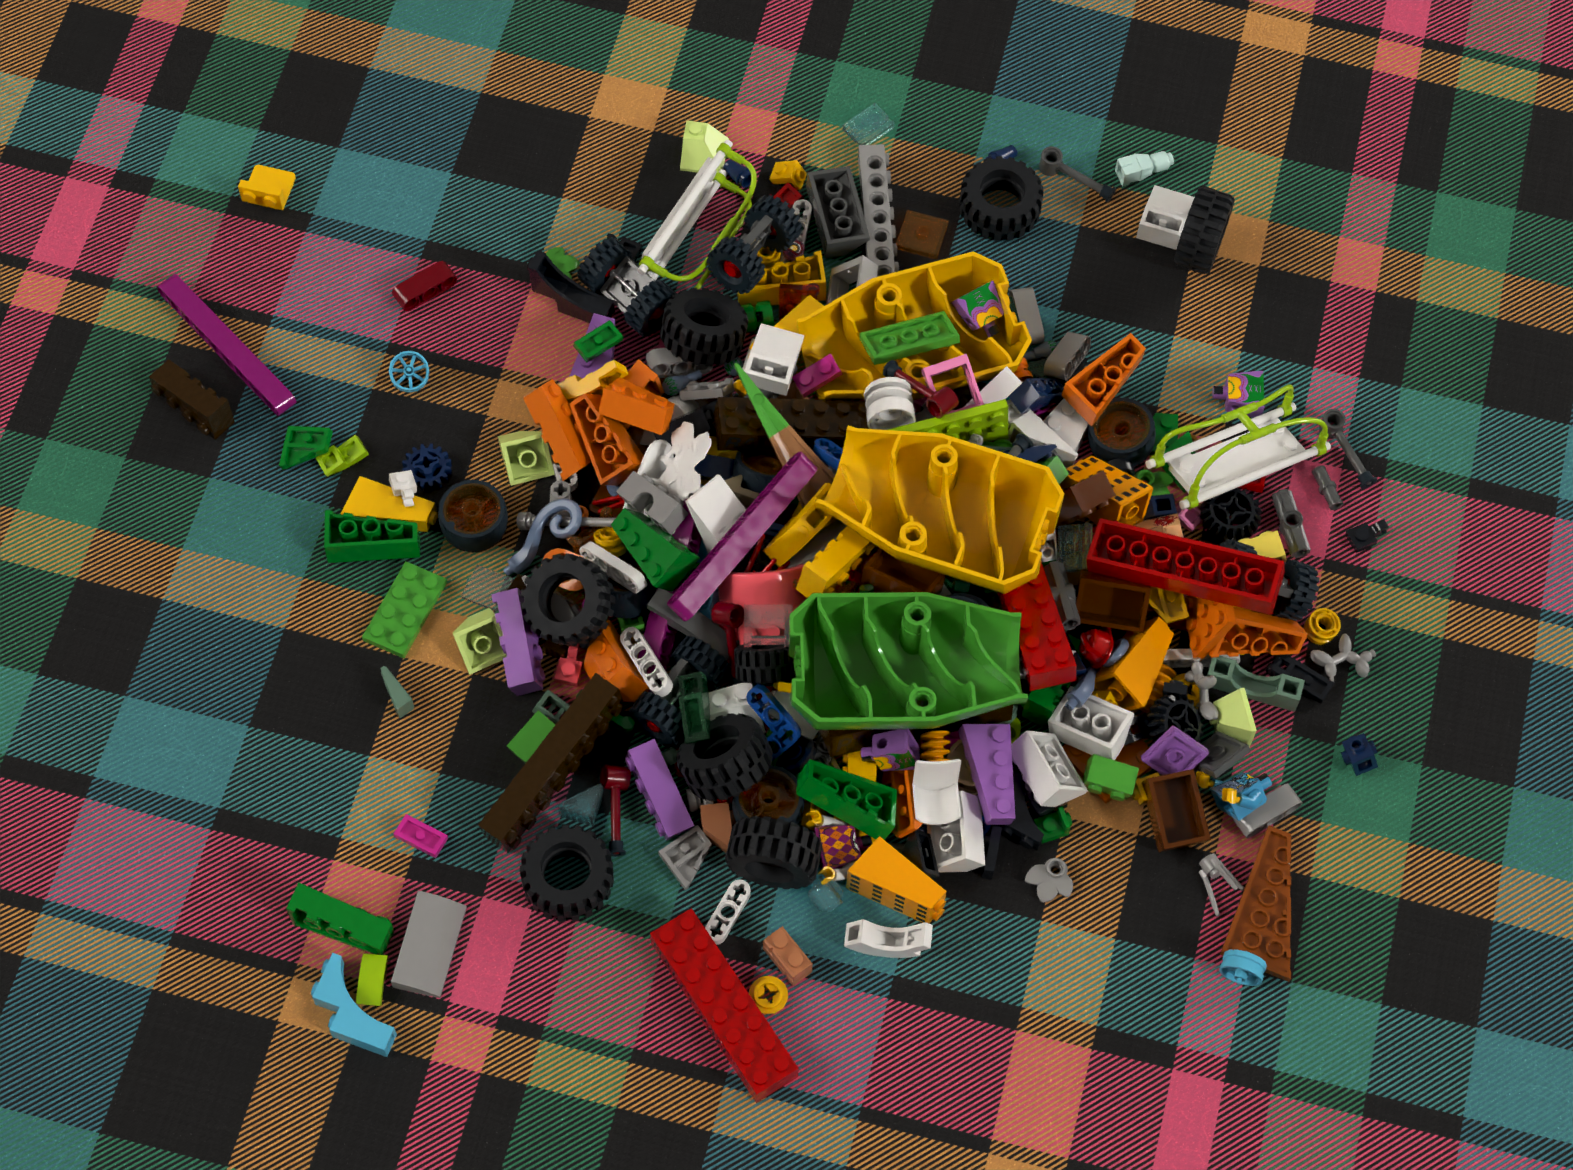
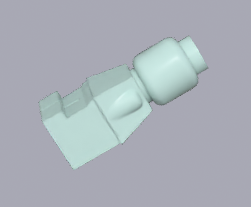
(1139, 166)

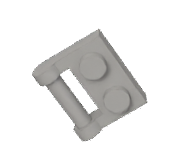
(707, 389)

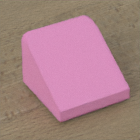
(1189, 518)

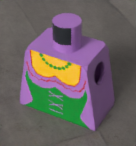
(980, 308)
(1241, 390)
(893, 750)

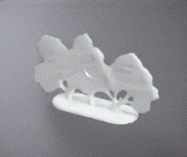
(676, 472)

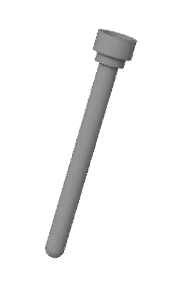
(525, 520)

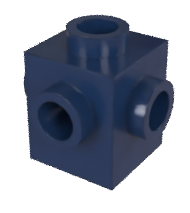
(1359, 754)

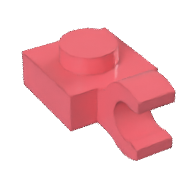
(569, 669)

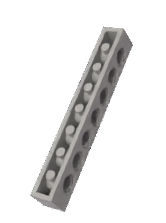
(875, 157)

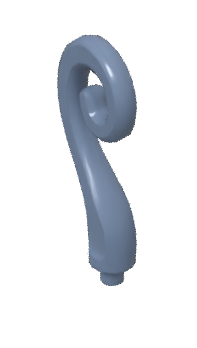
(527, 553)
(1086, 685)

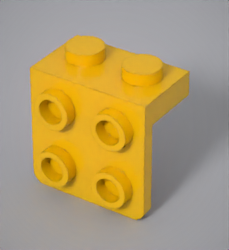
(267, 187)

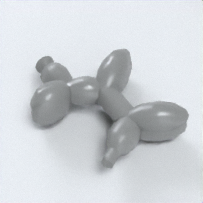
(1360, 661)
(1206, 708)

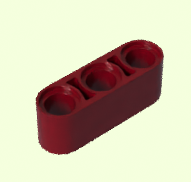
(424, 286)

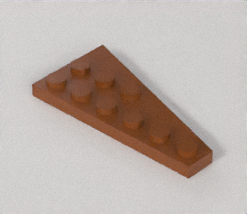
(1264, 909)

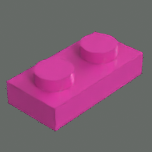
(817, 375)
(420, 836)

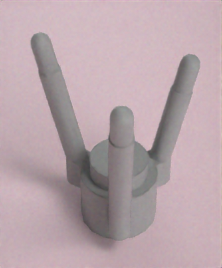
(1214, 867)

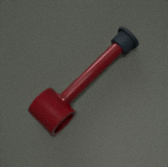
(938, 402)
(730, 617)
(615, 779)

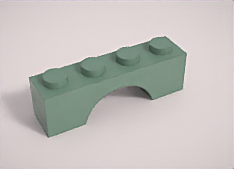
(1277, 691)

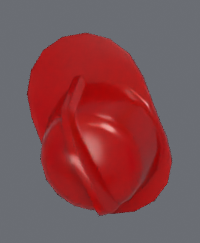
(1096, 646)

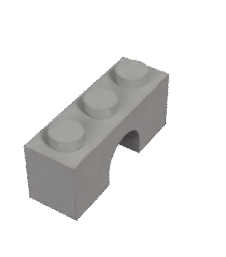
(666, 510)

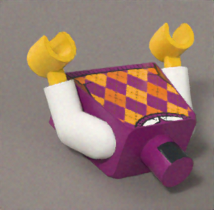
(839, 845)

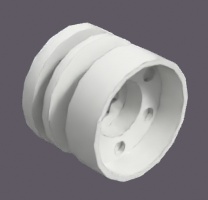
(889, 403)

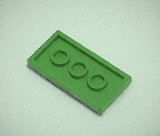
(909, 337)
(404, 609)

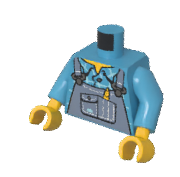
(1238, 794)

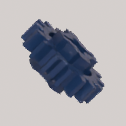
(437, 462)

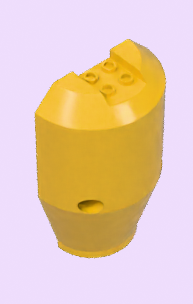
(906, 297)
(946, 504)

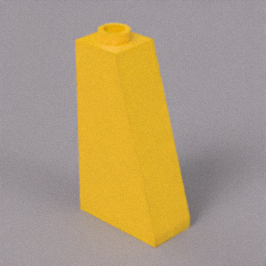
(378, 500)

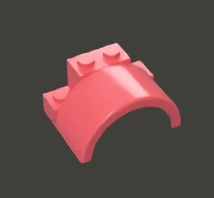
(761, 589)

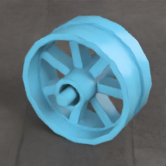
(409, 371)
(1243, 967)

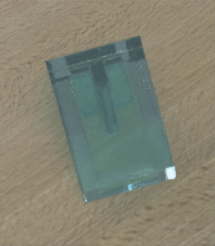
(583, 806)

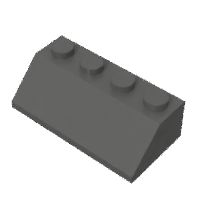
(837, 211)

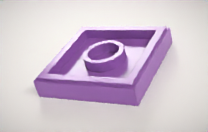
(1174, 752)

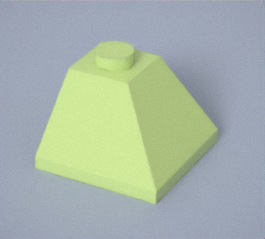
(698, 144)
(525, 456)
(479, 641)
(1235, 717)

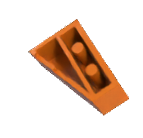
(636, 406)

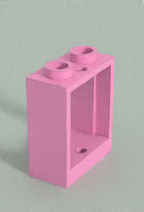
(949, 365)

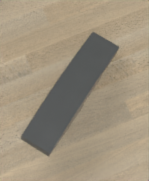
(697, 626)

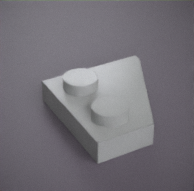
(686, 855)

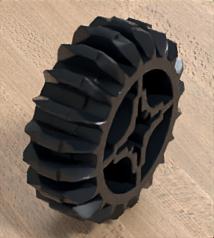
(1244, 510)
(1175, 711)

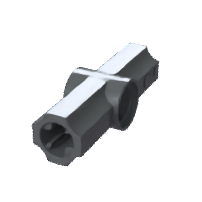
(1293, 534)
(1063, 594)

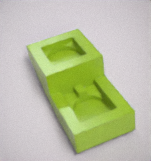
(343, 456)
(371, 979)

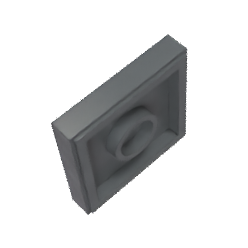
(1223, 754)

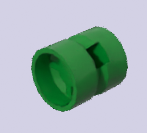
(765, 311)

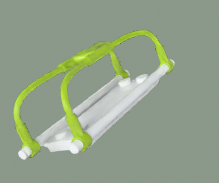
(688, 211)
(1241, 459)

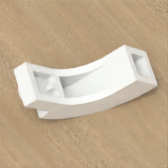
(888, 941)

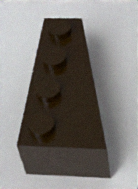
(192, 399)

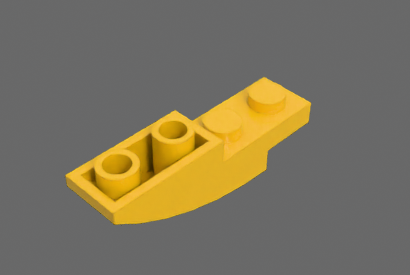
(593, 382)
(799, 530)

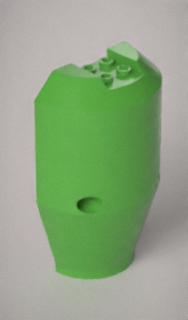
(901, 660)

